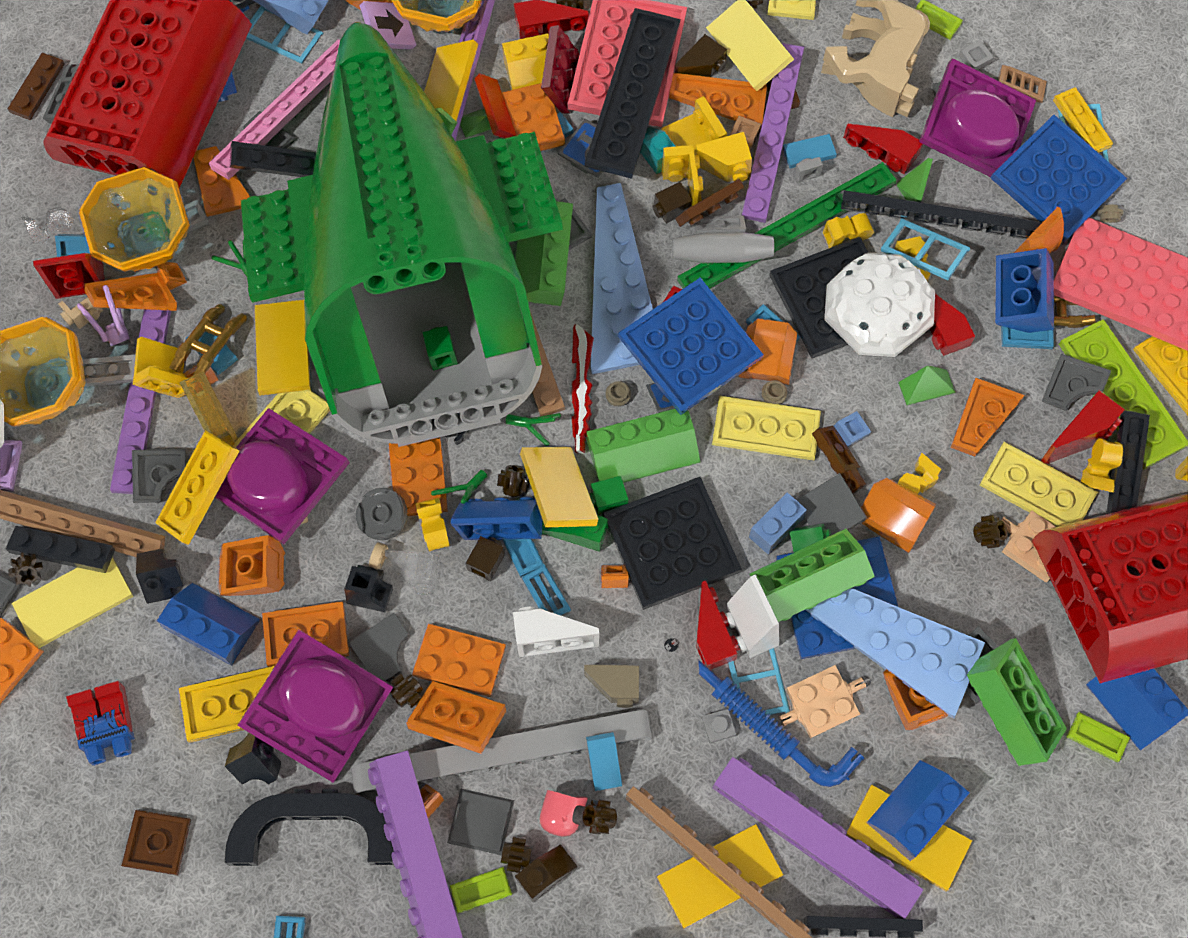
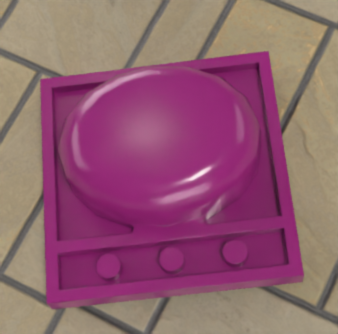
(976, 119)
(279, 475)
(315, 706)

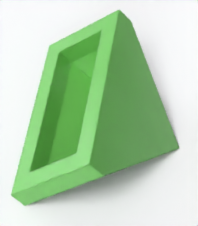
(474, 123)
(914, 183)
(926, 385)

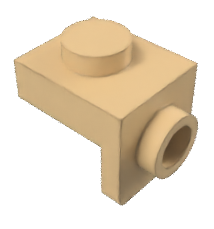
(75, 315)

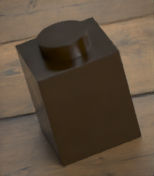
(671, 202)
(485, 557)

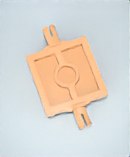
(1020, 544)
(822, 701)

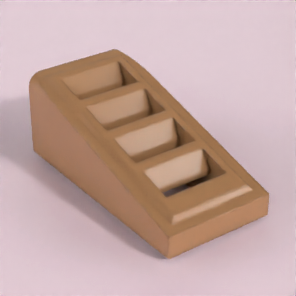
(1014, 75)

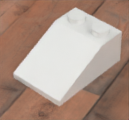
(753, 619)
(547, 632)

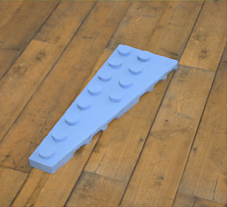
(619, 282)
(911, 647)

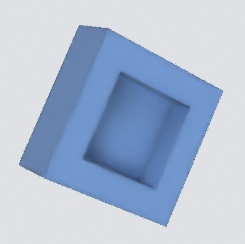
(852, 428)

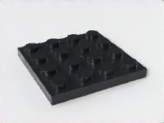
(803, 293)
(672, 542)

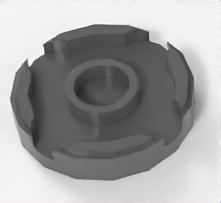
(381, 514)

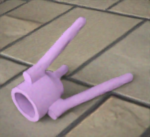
(116, 331)

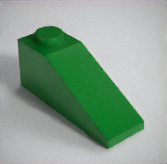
(585, 536)

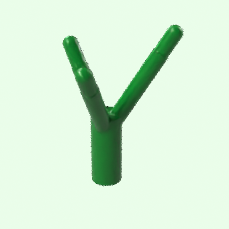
(242, 265)
(527, 423)
(469, 487)

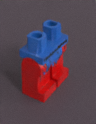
(102, 721)

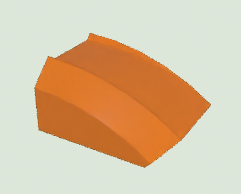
(1047, 235)
(778, 345)
(896, 513)
(251, 567)
(911, 705)

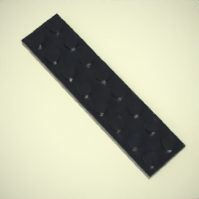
(632, 93)
(928, 212)

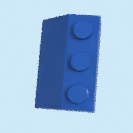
(1025, 291)
(498, 519)
(208, 622)
(1140, 705)
(917, 809)

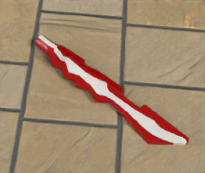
(581, 386)

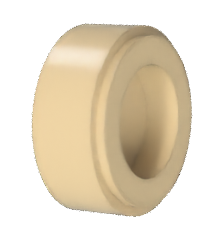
(378, 556)

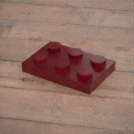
(559, 68)

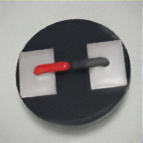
(671, 645)

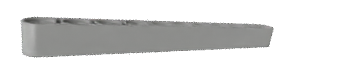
(516, 749)

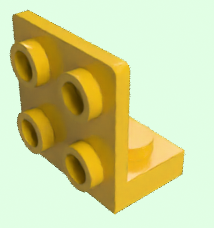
(697, 127)
(682, 163)
(153, 369)

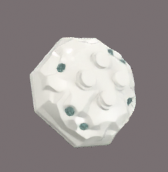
(880, 304)

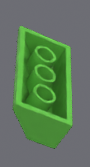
(544, 261)
(643, 446)
(814, 574)
(1017, 703)

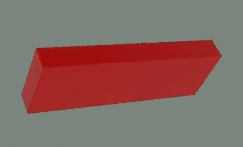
(495, 106)

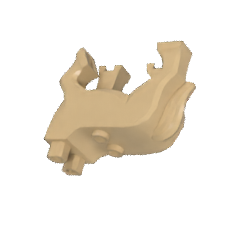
(886, 71)

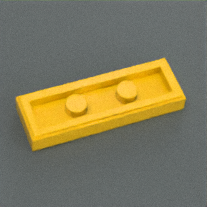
(1082, 119)

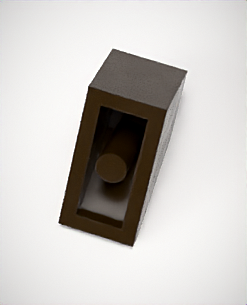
(703, 58)
(545, 872)

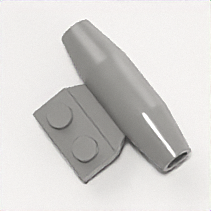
(722, 241)

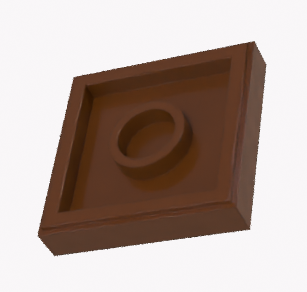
(156, 842)

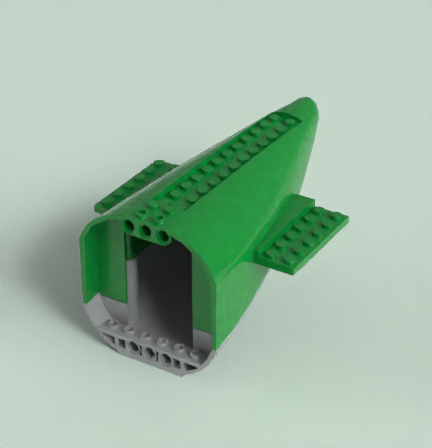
(401, 240)

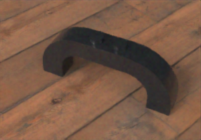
(249, 828)

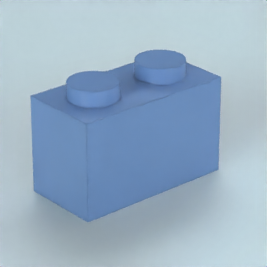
(777, 523)

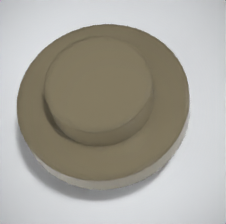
(1110, 213)
(774, 392)
(618, 393)

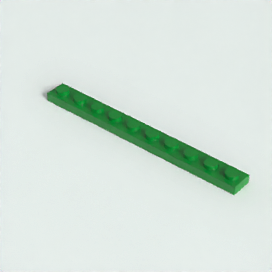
(795, 224)

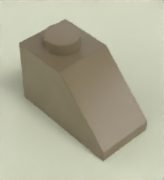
(615, 682)

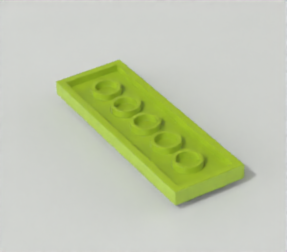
(1127, 388)

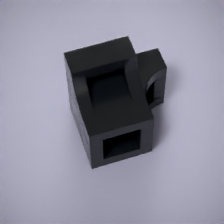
(157, 575)
(367, 589)
(253, 761)

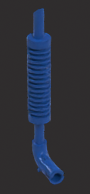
(775, 734)

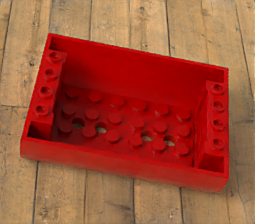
(166, 92)
(1119, 617)

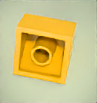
(525, 60)
(726, 157)

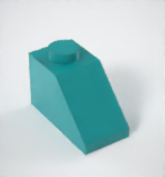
(653, 148)

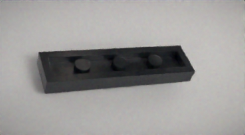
(271, 159)
(1127, 477)
(61, 549)
(874, 926)

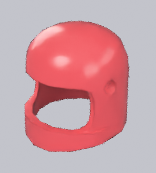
(558, 813)

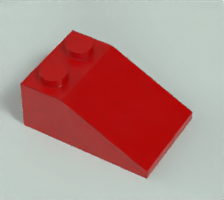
(69, 274)
(1093, 422)

